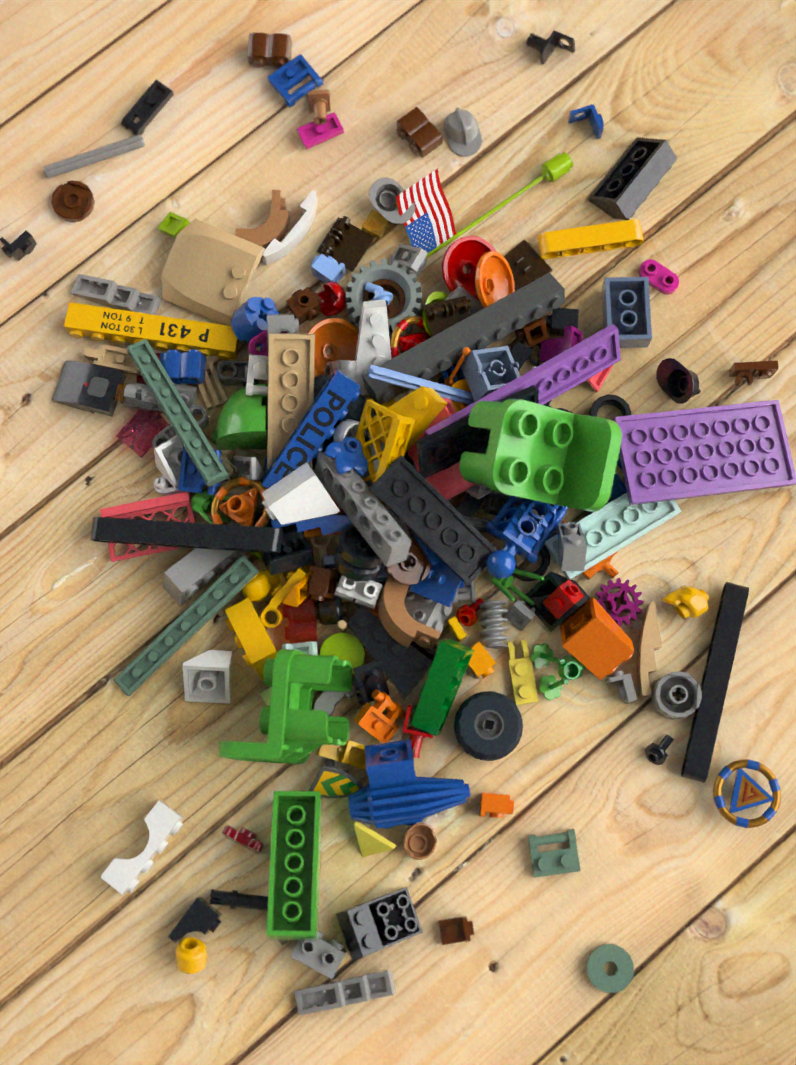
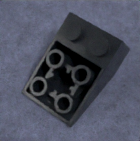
(379, 923)

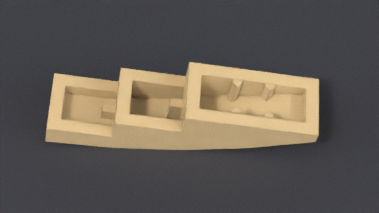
(648, 642)

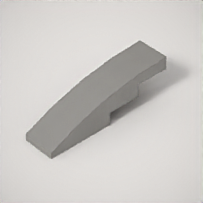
(115, 296)
(345, 992)

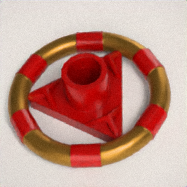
(409, 341)

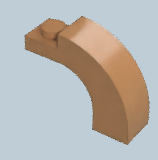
(274, 227)
(398, 621)

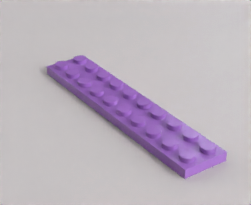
(556, 374)

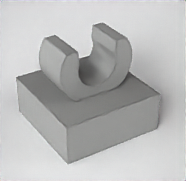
(520, 614)

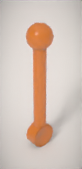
(449, 380)

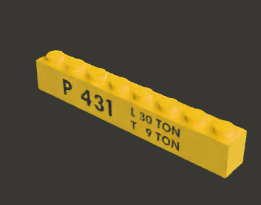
(159, 331)

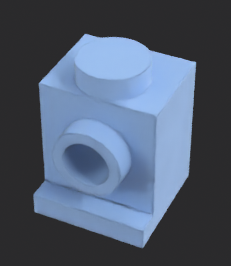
(327, 269)

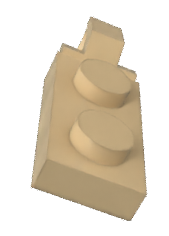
(112, 358)

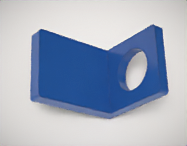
(591, 113)

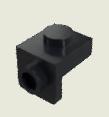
(20, 247)

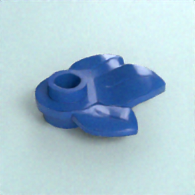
(346, 457)

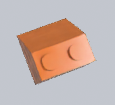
(596, 639)

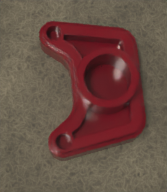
(244, 838)

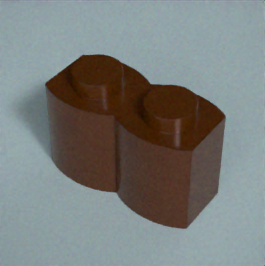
(269, 49)
(418, 132)

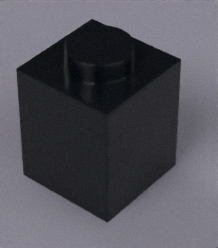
(561, 318)

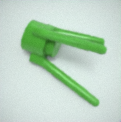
(202, 503)
(507, 582)

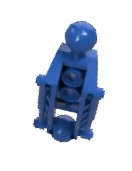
(527, 545)

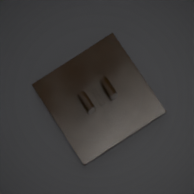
(526, 264)

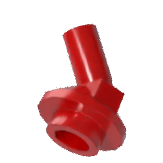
(467, 614)

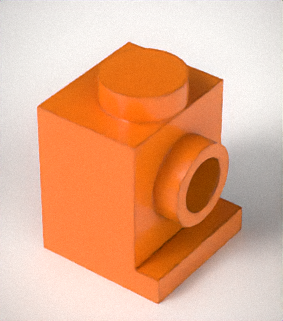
(496, 805)

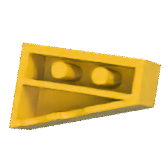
(422, 406)
(250, 635)

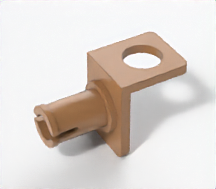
(319, 104)

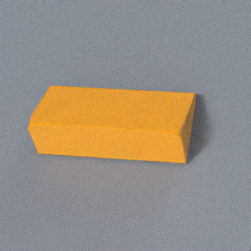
(299, 591)

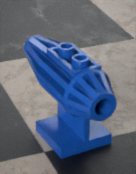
(396, 793)

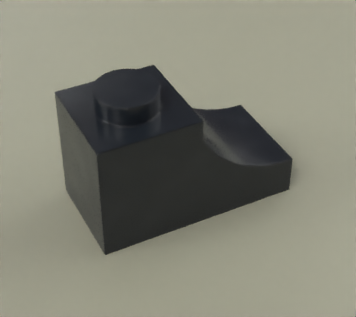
(199, 918)

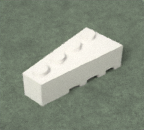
(373, 339)

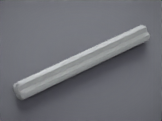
(94, 156)

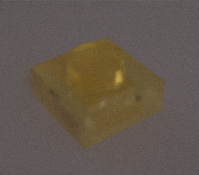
(375, 224)

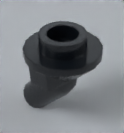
(657, 754)

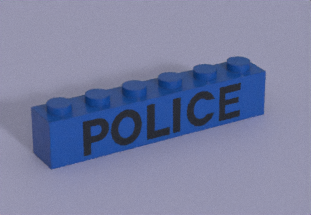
(314, 427)

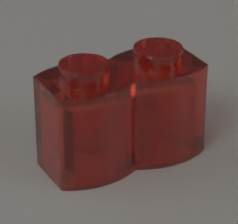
(301, 622)

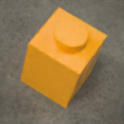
(481, 662)

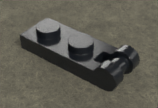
(147, 107)

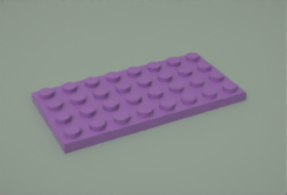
(705, 452)

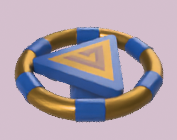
(747, 793)

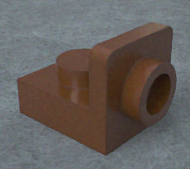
(455, 930)

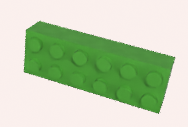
(294, 865)

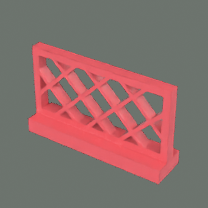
(143, 508)

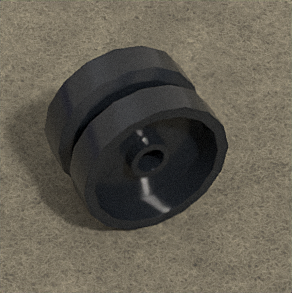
(355, 557)

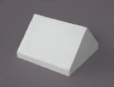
(168, 459)

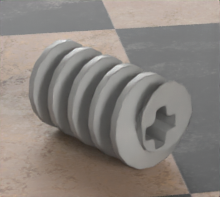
(493, 624)

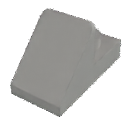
(411, 257)

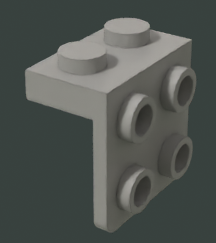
(426, 610)

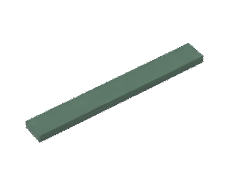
(177, 413)
(186, 625)

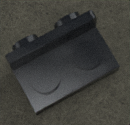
(367, 679)

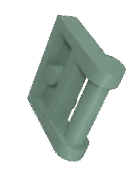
(554, 861)

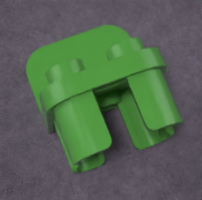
(544, 454)
(290, 720)

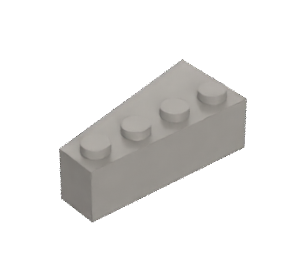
(196, 571)

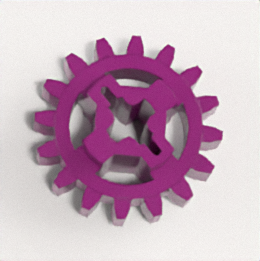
(628, 606)

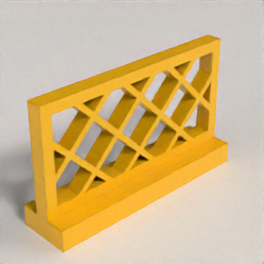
(396, 438)

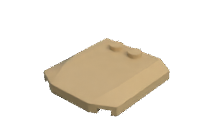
(209, 271)

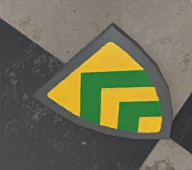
(334, 782)

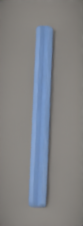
(413, 383)

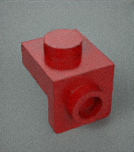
(563, 599)

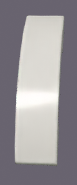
(278, 250)

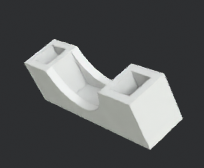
(161, 822)

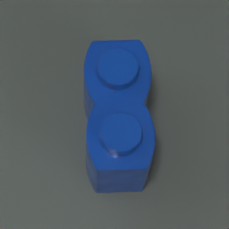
(184, 367)

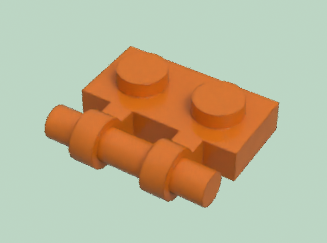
(376, 723)

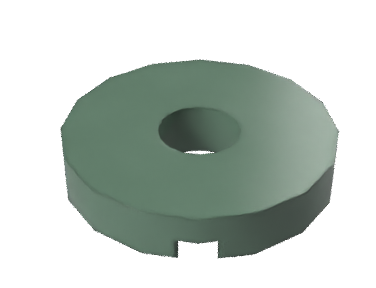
(622, 975)

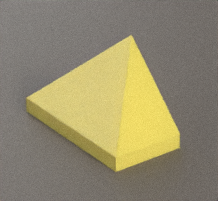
(370, 841)

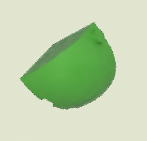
(243, 422)

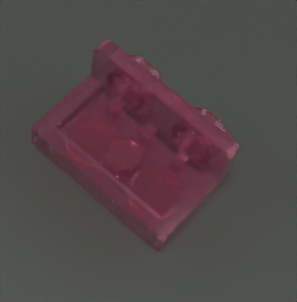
(141, 430)

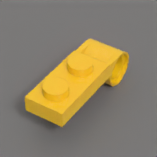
(279, 595)

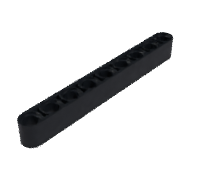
(187, 535)
(715, 682)

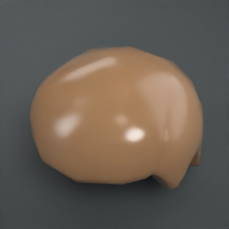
(419, 841)

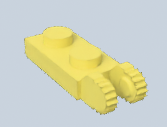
(522, 675)

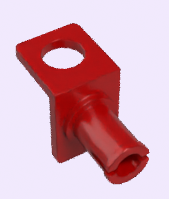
(416, 735)

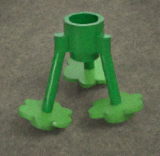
(568, 669)

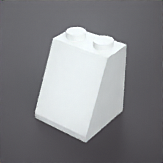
(298, 497)

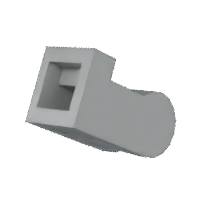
(330, 699)

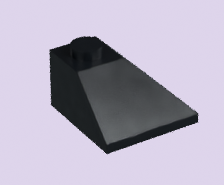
(543, 590)

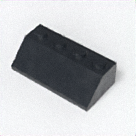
(633, 177)

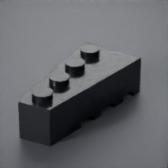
(400, 664)

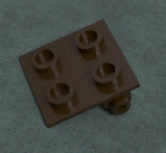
(346, 243)
(446, 313)

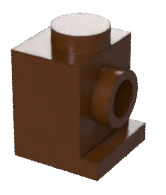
(322, 583)

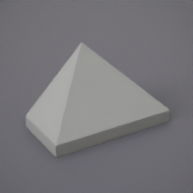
(248, 467)

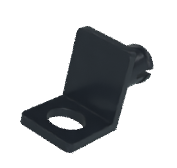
(547, 46)

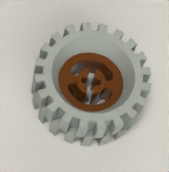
(391, 279)

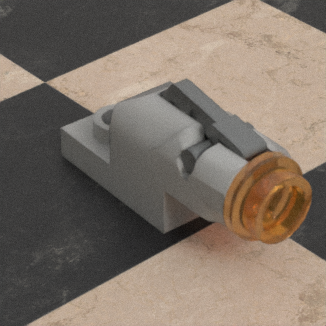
(140, 396)

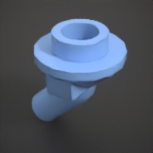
(380, 293)

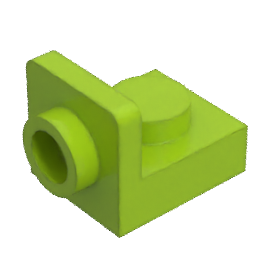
(173, 224)

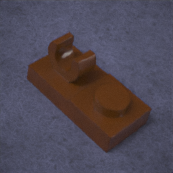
(748, 370)

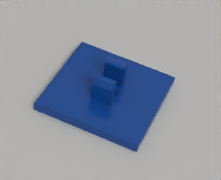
(439, 585)

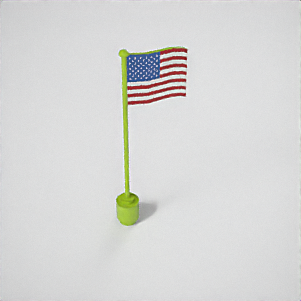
(432, 220)

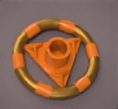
(240, 507)

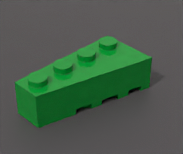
(441, 686)

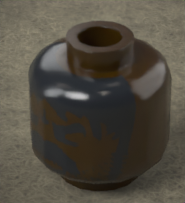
(330, 610)

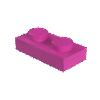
(314, 134)

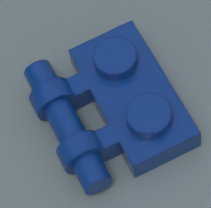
(190, 478)

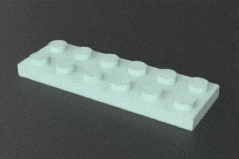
(615, 528)

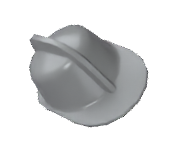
(462, 132)
(383, 198)

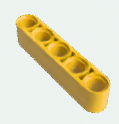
(590, 239)

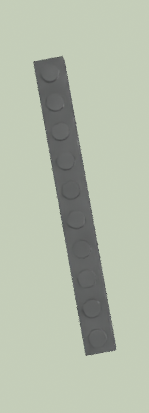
(473, 332)

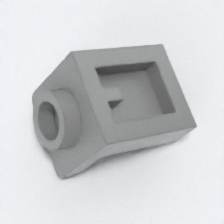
(626, 689)

